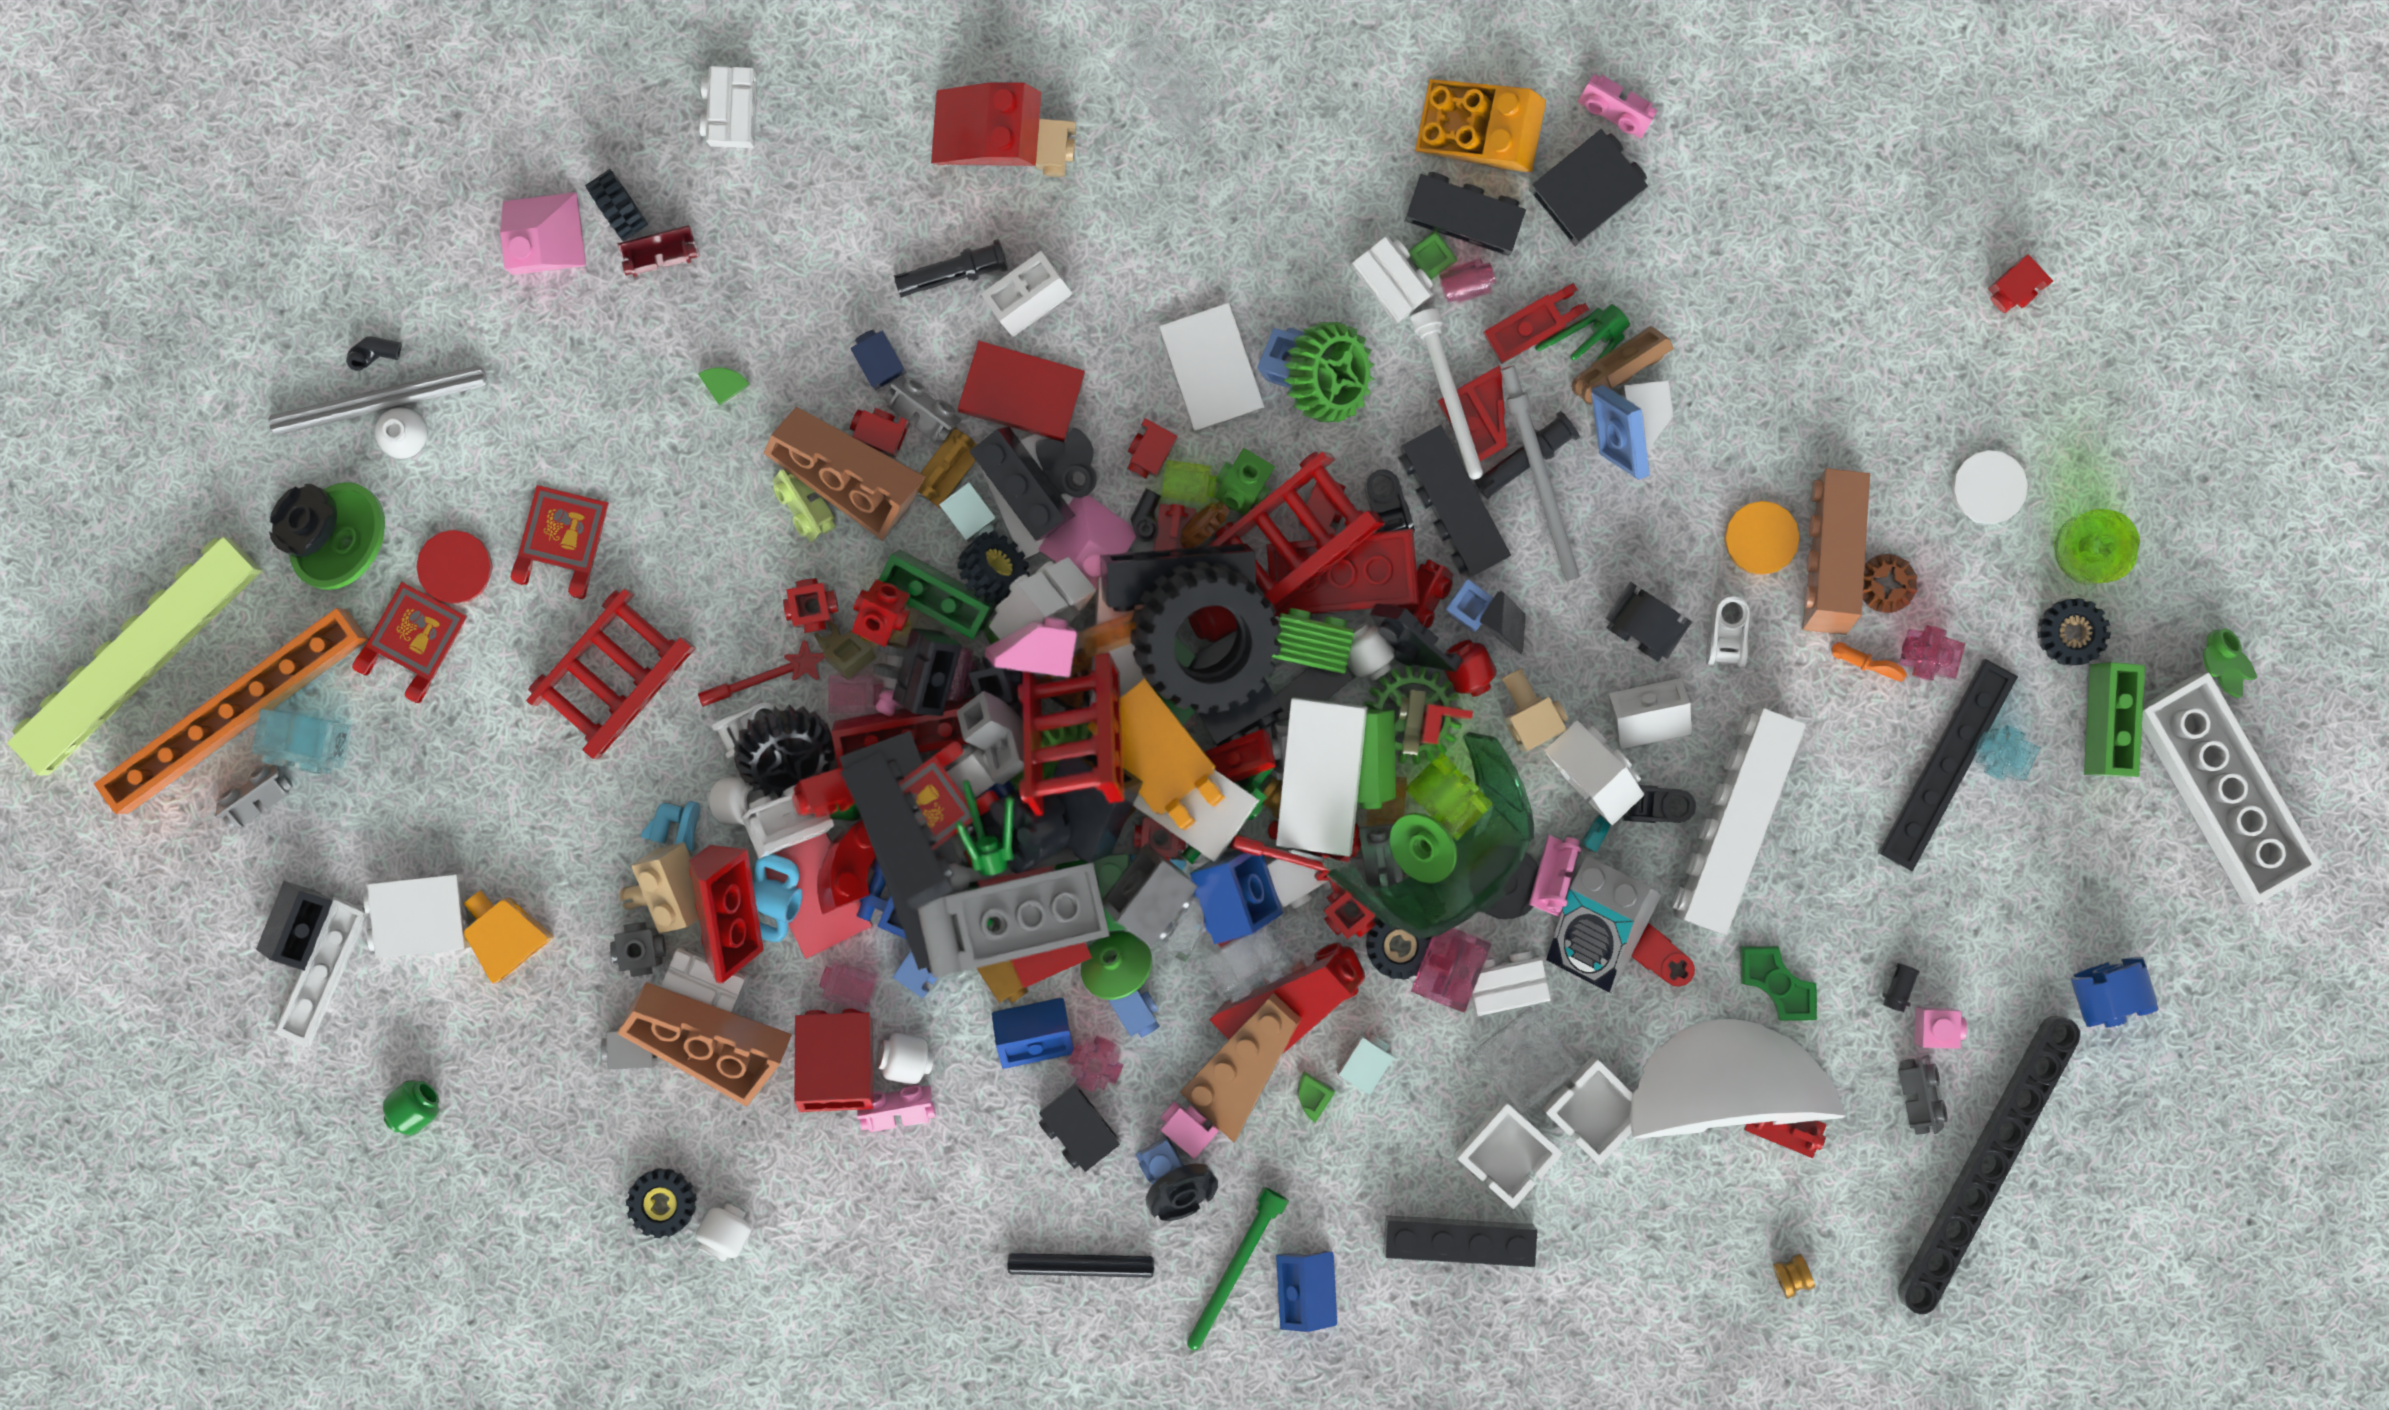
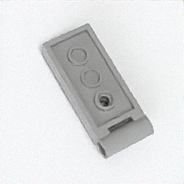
(1027, 917)

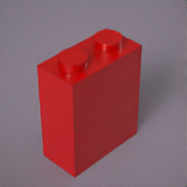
(833, 1061)

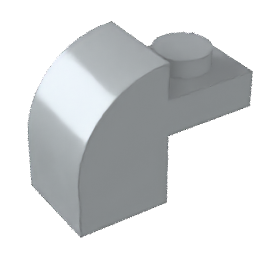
(997, 731)

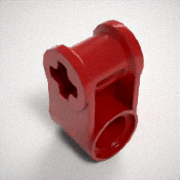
(1656, 952)

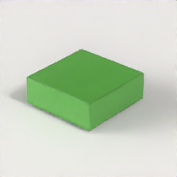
(1432, 255)

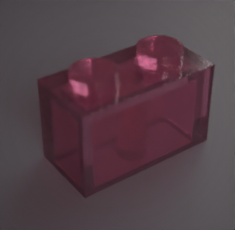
(1451, 968)

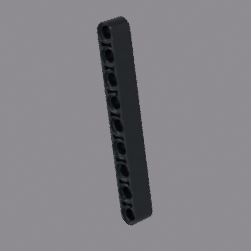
(1989, 1183)

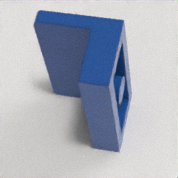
(1032, 1033)
(1306, 1291)

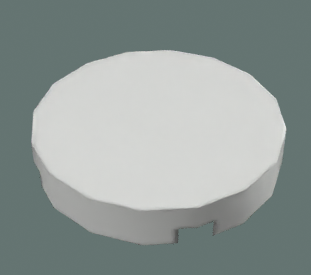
(1989, 487)

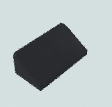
(1505, 621)

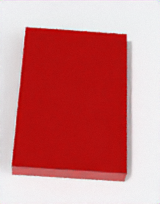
(1021, 391)

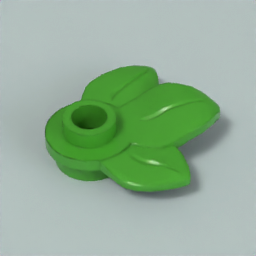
(2227, 662)

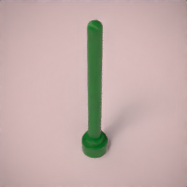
(1269, 1206)

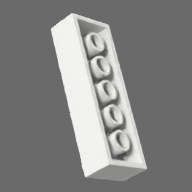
(2227, 789)
(1739, 819)

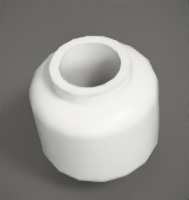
(1369, 652)
(731, 800)
(904, 1058)
(723, 1232)

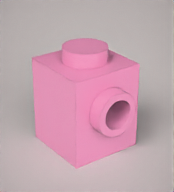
(1939, 1027)

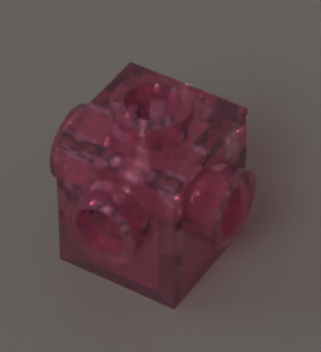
(1931, 653)
(1100, 1049)

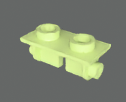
(808, 518)

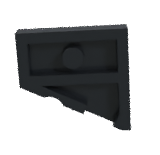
(1411, 640)

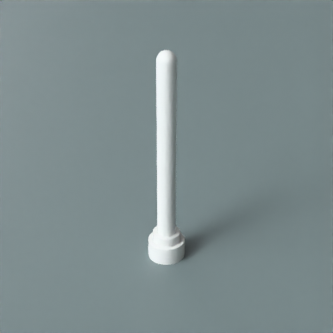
(1427, 325)

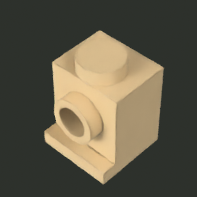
(1054, 146)

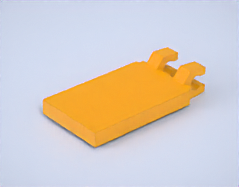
(1163, 755)

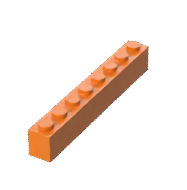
(231, 711)

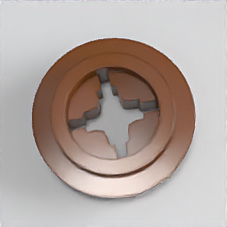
(1203, 524)
(1902, 573)

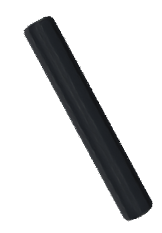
(1080, 1265)

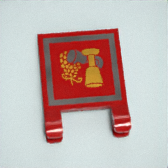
(562, 533)
(413, 634)
(939, 796)

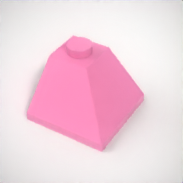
(542, 234)
(1087, 536)
(1036, 648)

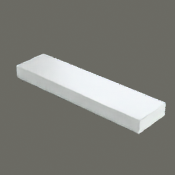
(319, 980)

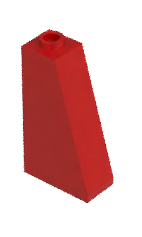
(1308, 992)

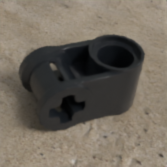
(1391, 506)
(1655, 806)

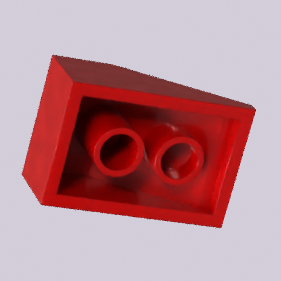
(987, 125)

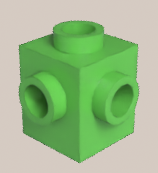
(1244, 482)

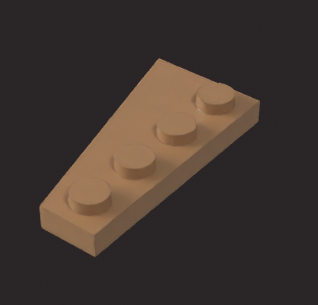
(1240, 1070)

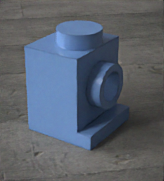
(1274, 355)
(1469, 605)
(912, 977)
(1137, 1013)
(1158, 1159)

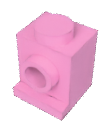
(1187, 1128)

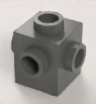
(652, 949)

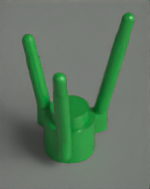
(1607, 326)
(989, 855)

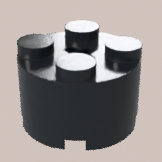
(1647, 621)
(1032, 836)

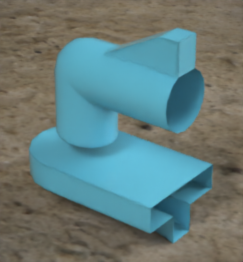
(665, 813)

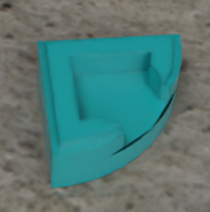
(1596, 834)

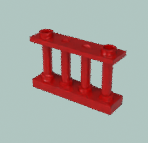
(1330, 547)
(622, 708)
(1104, 744)

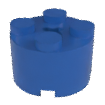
(2114, 991)

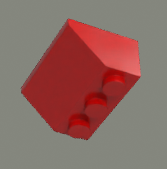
(726, 909)

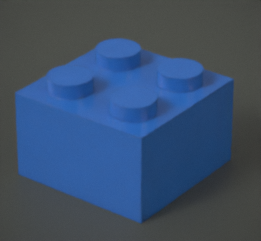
(1236, 895)

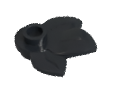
(1064, 459)

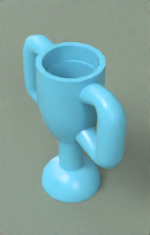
(777, 898)

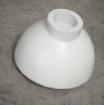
(400, 432)

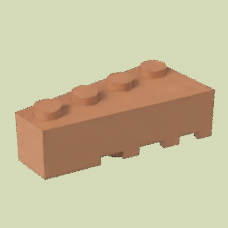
(845, 471)
(1837, 551)
(705, 1041)

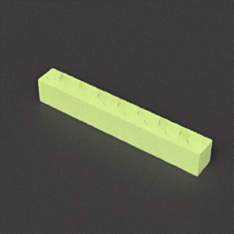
(134, 655)

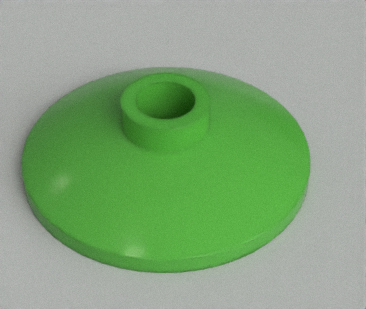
(1423, 847)
(1122, 975)

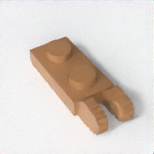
(1622, 363)

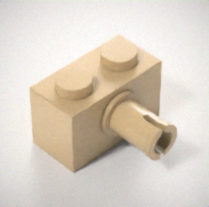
(1535, 717)
(664, 888)

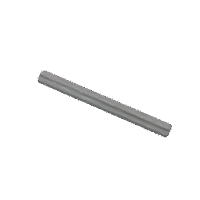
(377, 400)

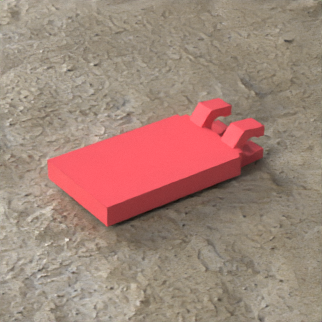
(811, 928)

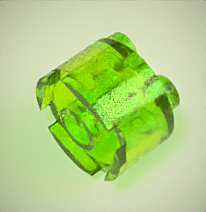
(2115, 556)
(1449, 796)

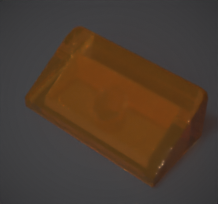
(1107, 635)

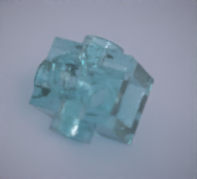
(2019, 753)

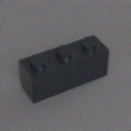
(1465, 213)
(1022, 483)

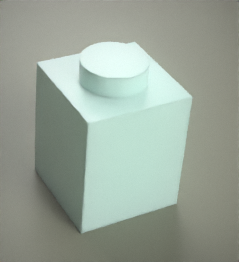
(969, 513)
(1366, 1063)

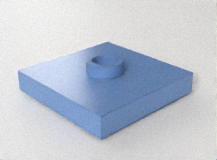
(1620, 431)

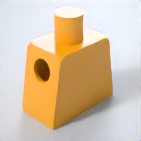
(502, 935)

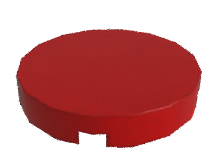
(454, 567)

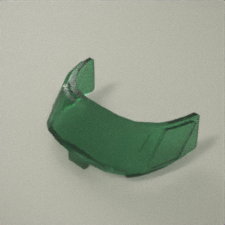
(1484, 860)

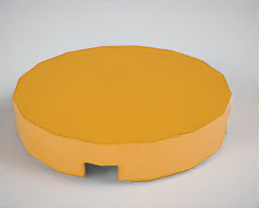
(1761, 537)

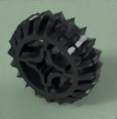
(783, 749)

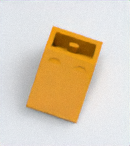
(1481, 124)

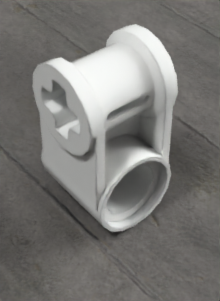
(1728, 635)
(729, 727)

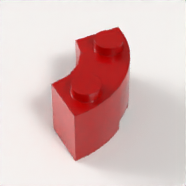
(845, 869)

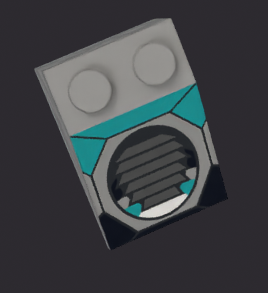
(1601, 924)

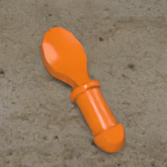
(1864, 661)

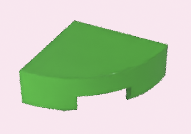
(723, 383)
(1313, 1095)

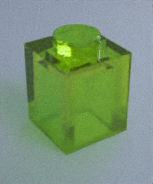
(1188, 482)

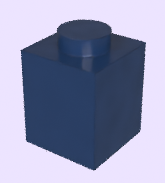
(877, 358)

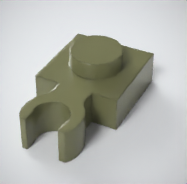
(846, 652)
(1412, 712)

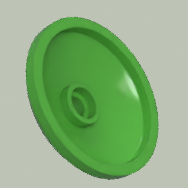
(352, 543)

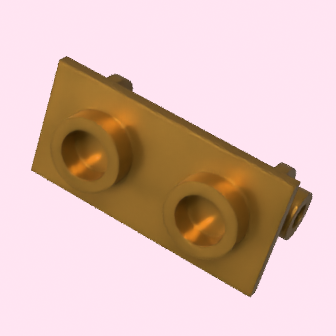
(947, 467)

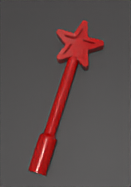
(800, 664)
(1258, 848)

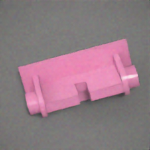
(1603, 100)
(1555, 874)
(911, 1102)

